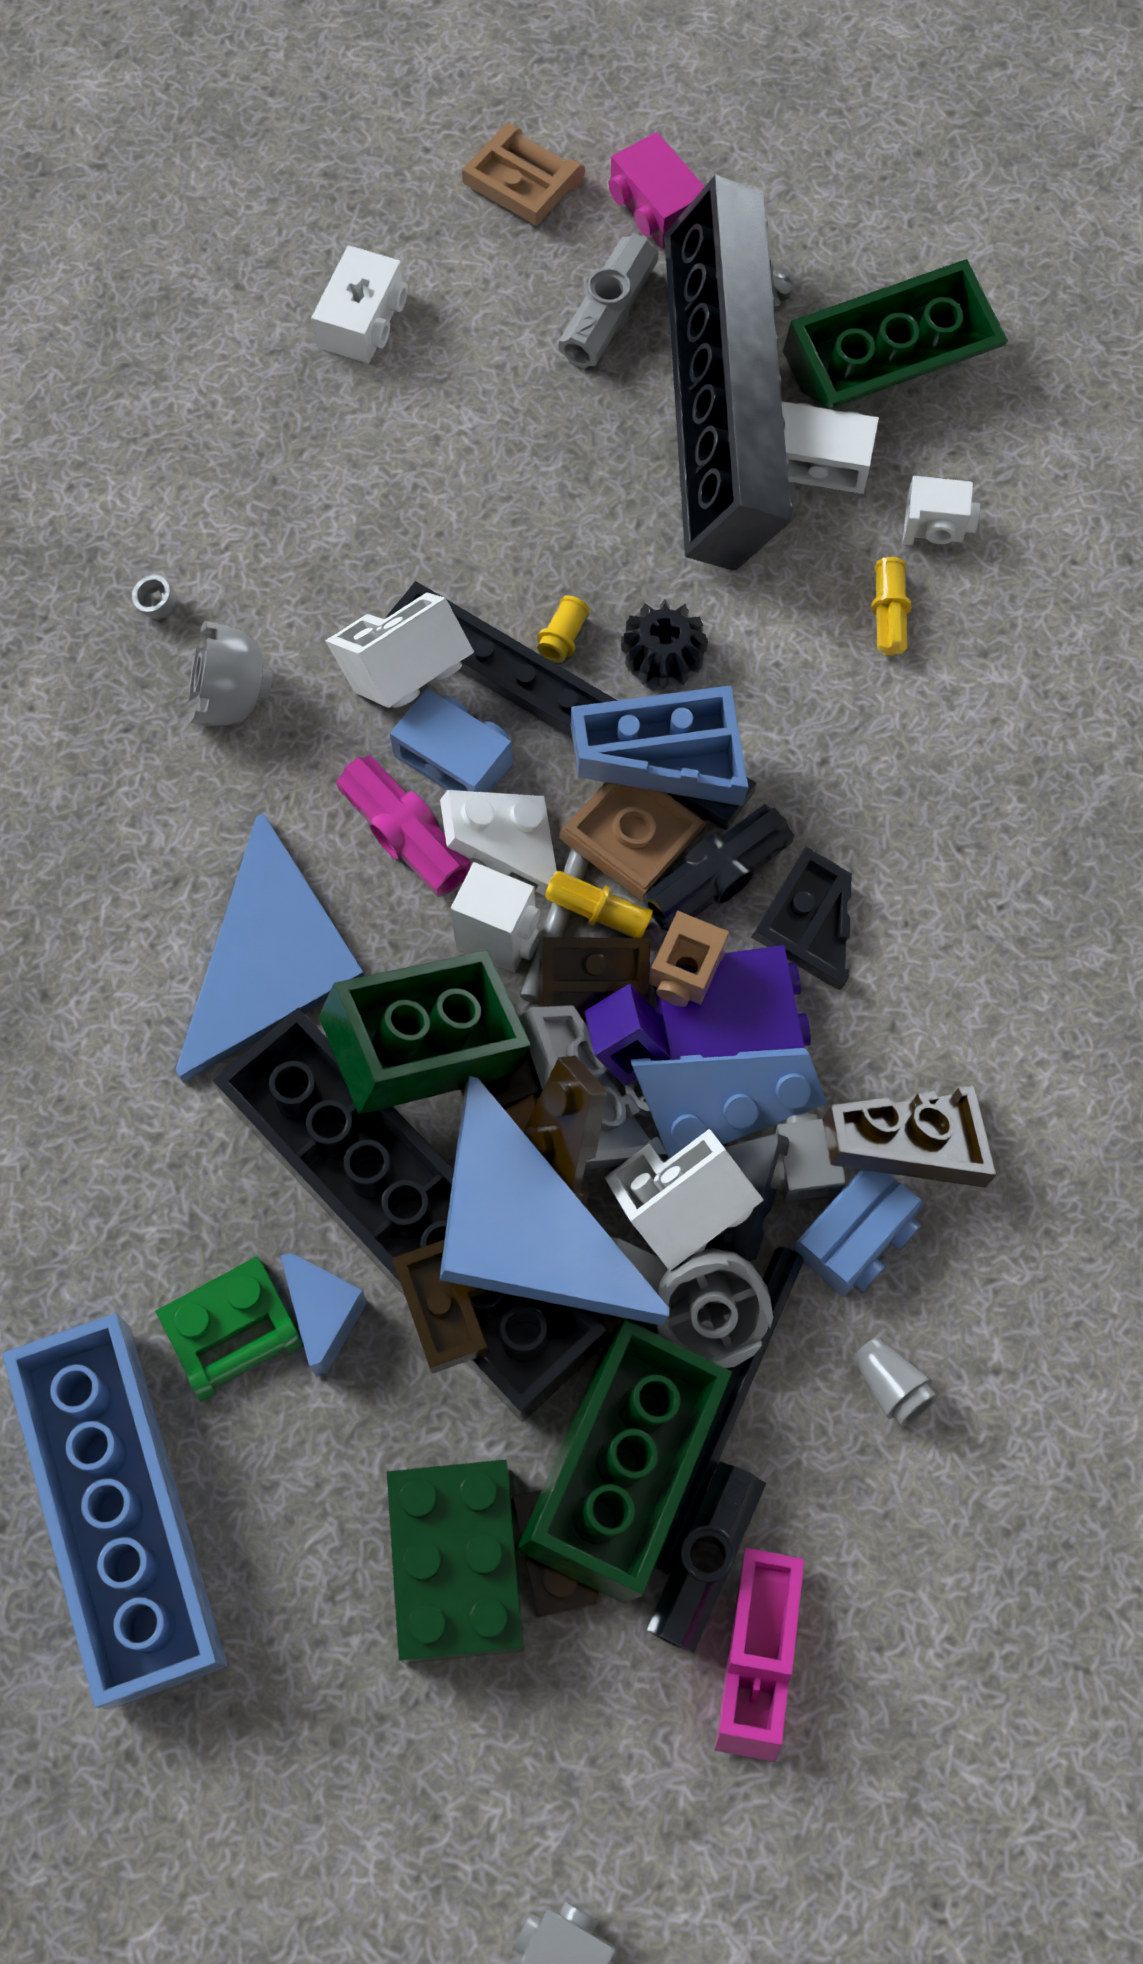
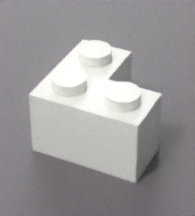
(401, 653)
(685, 1199)

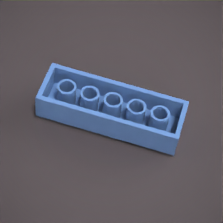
(113, 1513)

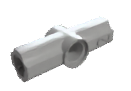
(608, 301)

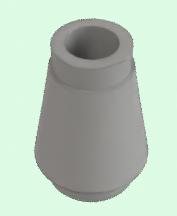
(895, 1382)

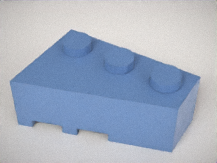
(664, 744)

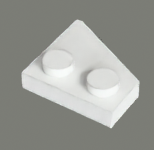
(502, 832)

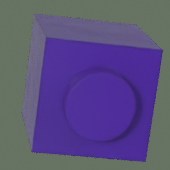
(626, 1029)

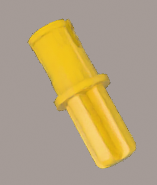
(891, 605)
(598, 904)

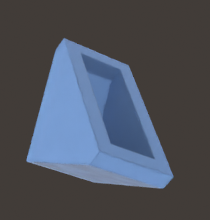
(323, 1308)

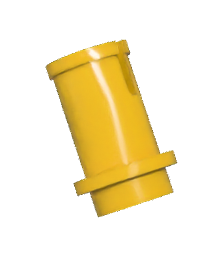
(558, 638)

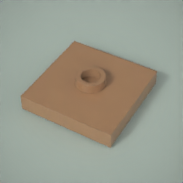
(632, 834)

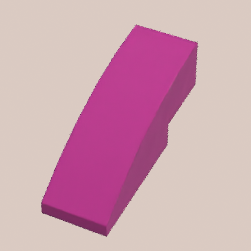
(760, 1655)

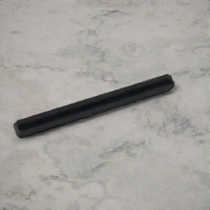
(779, 1280)

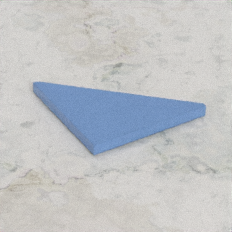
(268, 959)
(525, 1230)

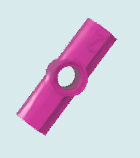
(403, 825)

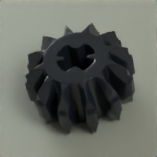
(675, 659)

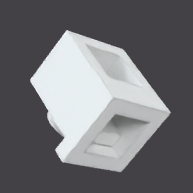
(939, 510)

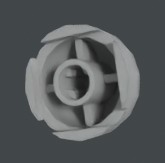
(227, 676)
(716, 1307)

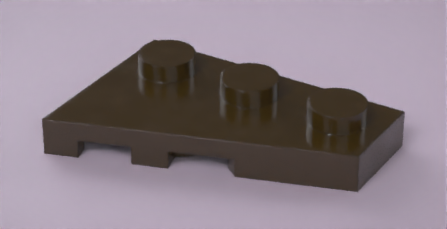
(568, 1121)

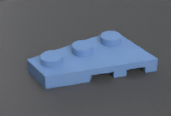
(727, 1093)

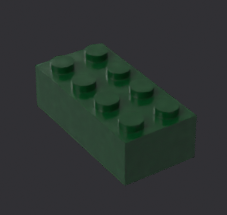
(625, 1462)

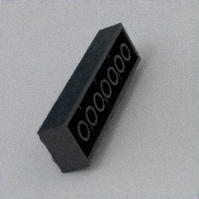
(726, 376)
(392, 1199)

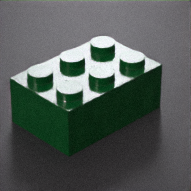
(422, 1030)
(454, 1562)

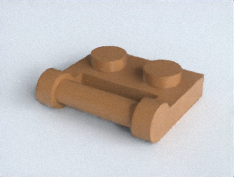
(518, 183)

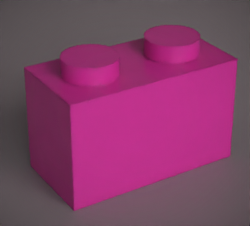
(652, 185)

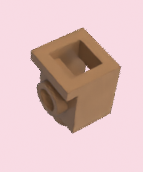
(692, 944)

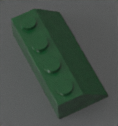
(892, 335)

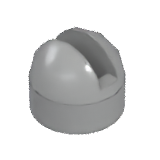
(145, 601)

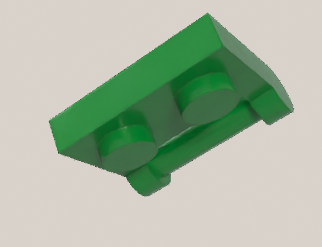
(220, 1313)

